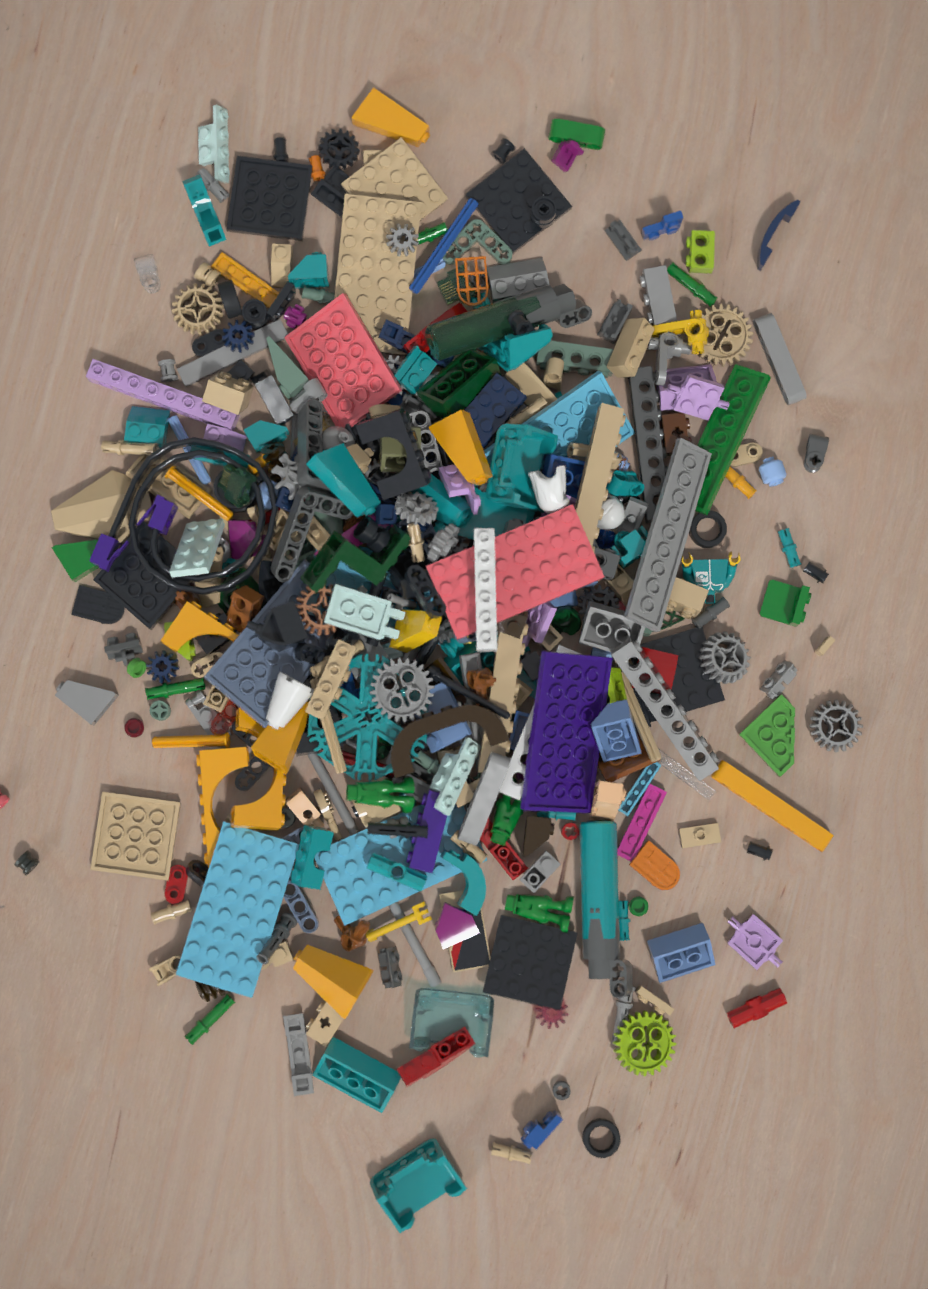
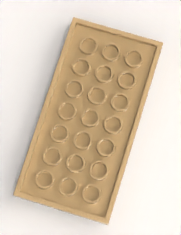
(368, 271)

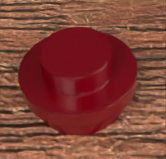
(134, 727)

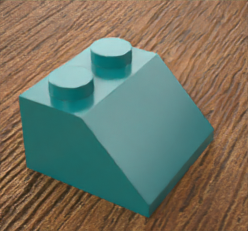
(311, 272)
(147, 425)

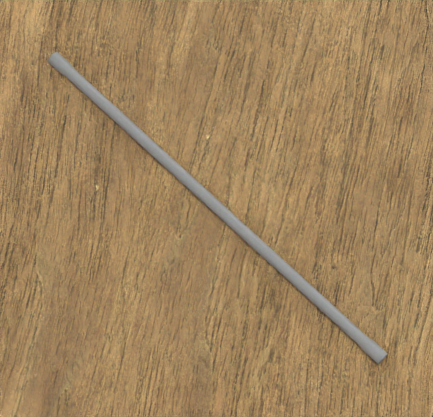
(428, 970)

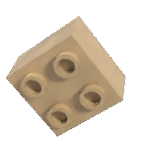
(228, 393)
(686, 598)

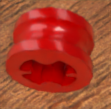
(570, 837)

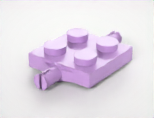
(698, 397)
(538, 622)
(754, 941)

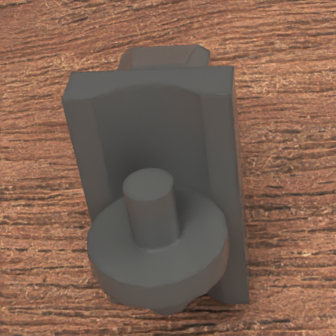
(125, 650)

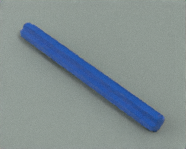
(443, 246)

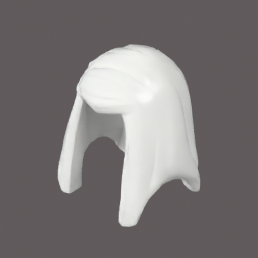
(550, 491)
(613, 513)

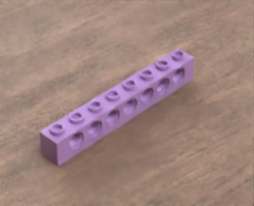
(159, 395)

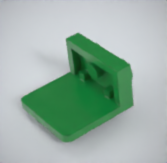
(785, 603)

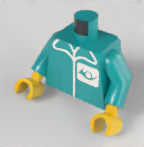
(710, 574)

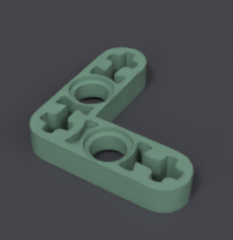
(479, 238)

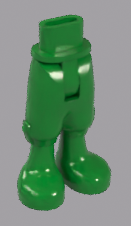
(377, 793)
(505, 818)
(537, 907)

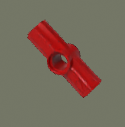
(756, 1008)

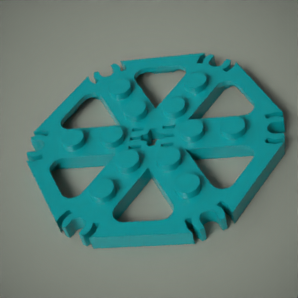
(367, 736)

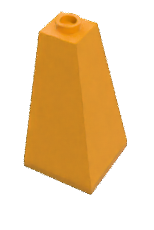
(332, 977)

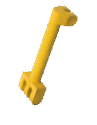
(417, 915)

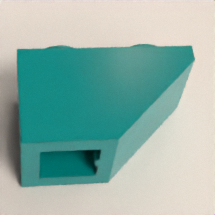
(265, 433)

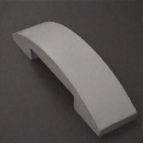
(299, 1054)

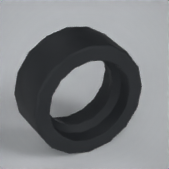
(230, 299)
(708, 543)
(586, 1138)

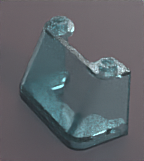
(443, 1012)

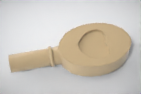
(327, 811)

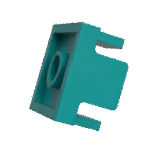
(634, 547)

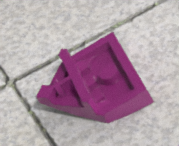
(241, 535)
(454, 925)

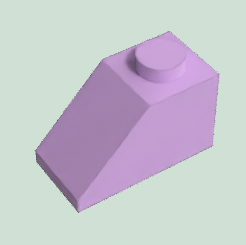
(225, 436)

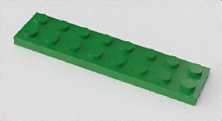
(728, 427)

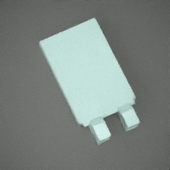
(362, 613)

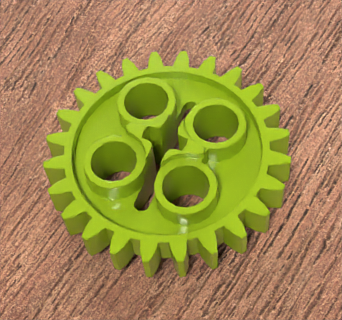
(661, 1043)

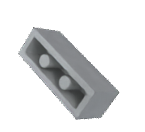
(658, 295)

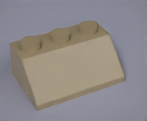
(529, 384)

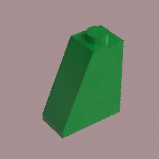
(76, 558)

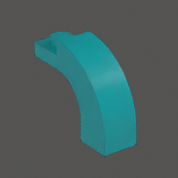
(204, 210)
(475, 883)

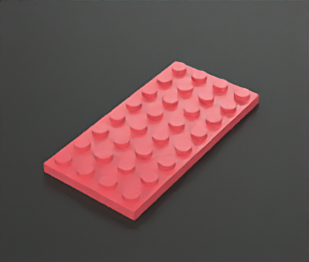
(530, 569)

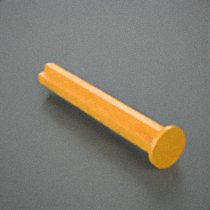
(199, 493)
(191, 741)

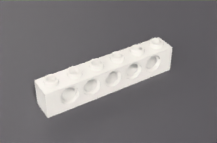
(485, 590)

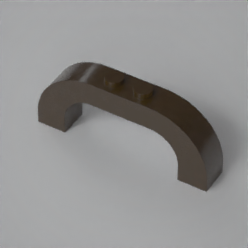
(431, 722)

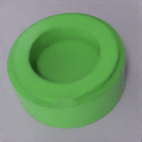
(136, 667)

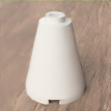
(286, 700)

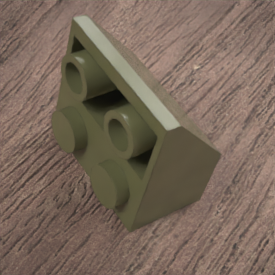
(393, 454)

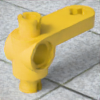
(687, 326)

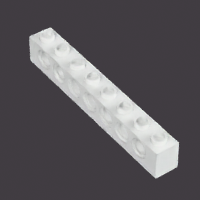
(508, 786)

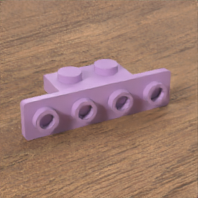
(458, 485)

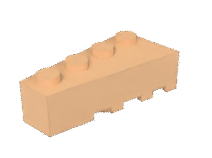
(606, 801)

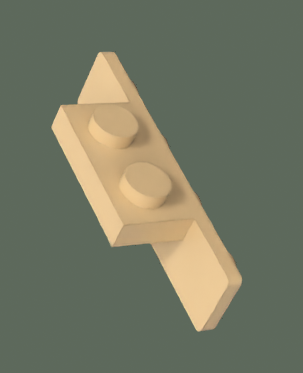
(331, 680)

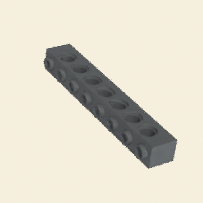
(646, 376)

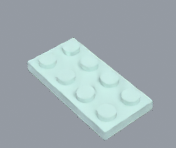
(197, 548)

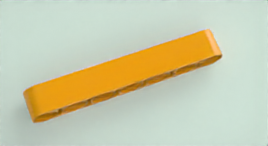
(772, 806)

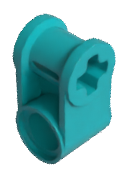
(625, 484)

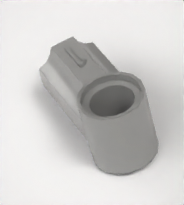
(312, 390)

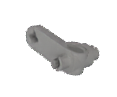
(666, 347)

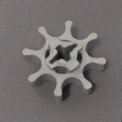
(288, 475)

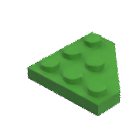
(773, 735)

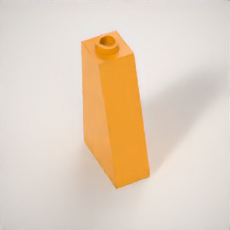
(389, 119)
(463, 446)
(280, 745)

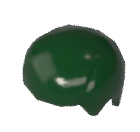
(566, 620)

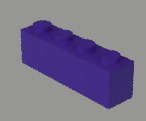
(426, 849)

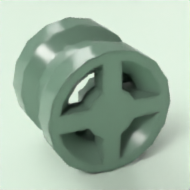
(158, 708)

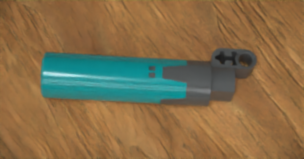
(601, 905)

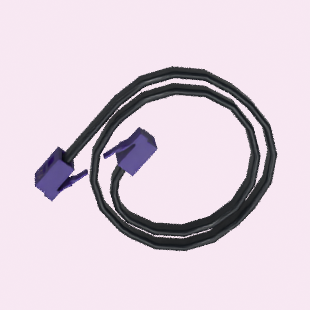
(164, 511)

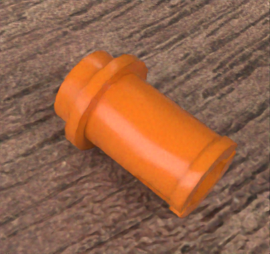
(317, 170)

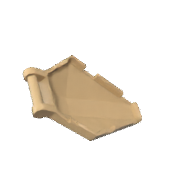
(96, 508)

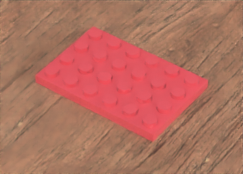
(345, 360)

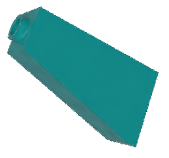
(344, 478)
(450, 509)

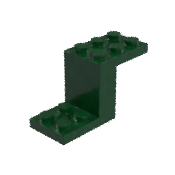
(339, 548)

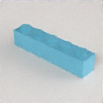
(638, 788)

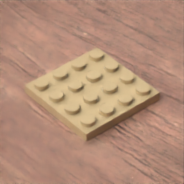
(398, 176)
(135, 836)

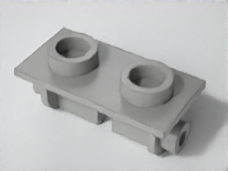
(784, 672)

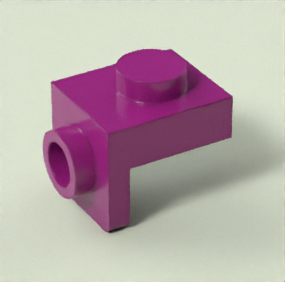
(566, 154)

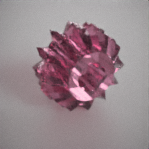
(554, 1018)

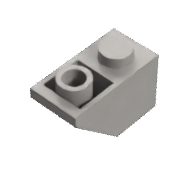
(539, 871)

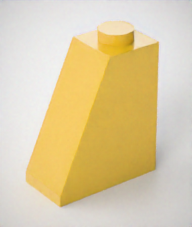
(414, 630)

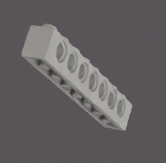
(700, 767)

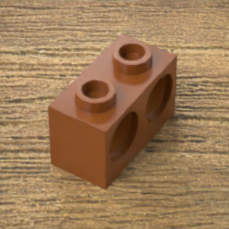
(244, 607)

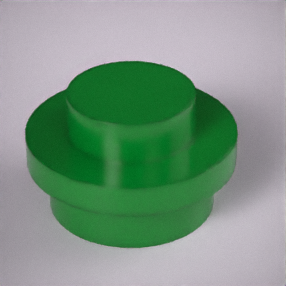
(638, 906)

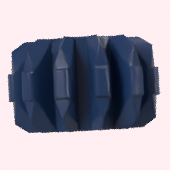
(234, 342)
(158, 672)

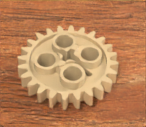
(736, 342)

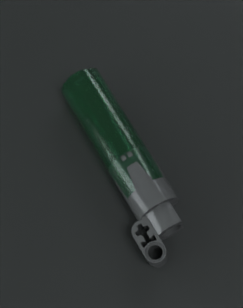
(491, 321)

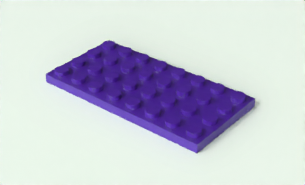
(562, 741)

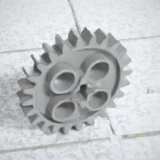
(385, 696)

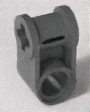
(816, 449)

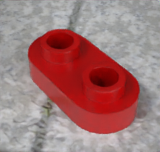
(176, 884)

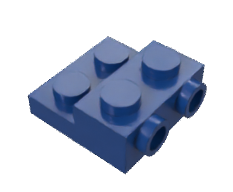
(537, 1133)

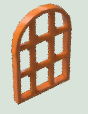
(476, 273)

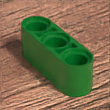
(584, 134)

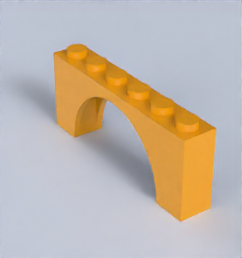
(193, 623)
(214, 767)
(266, 811)

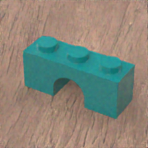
(312, 841)

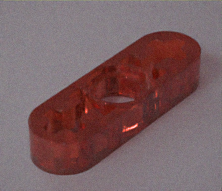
(218, 718)

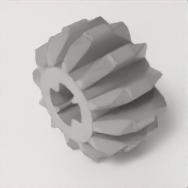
(406, 245)

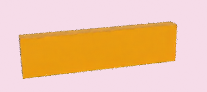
(245, 279)

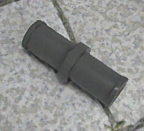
(710, 613)

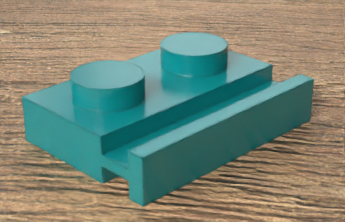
(414, 369)

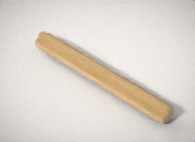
(640, 722)
(331, 737)

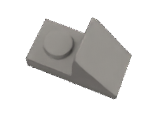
(633, 515)

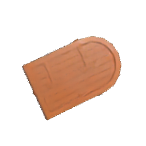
(656, 867)

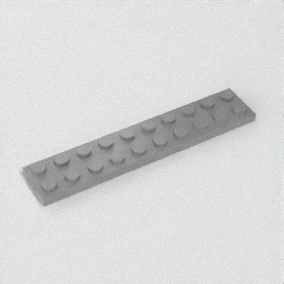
(667, 535)

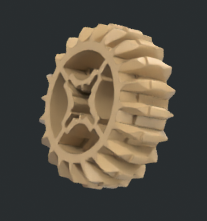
(200, 325)

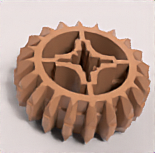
(311, 608)

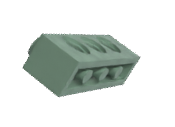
(584, 352)

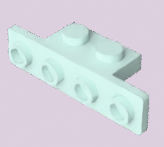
(214, 144)
(453, 775)

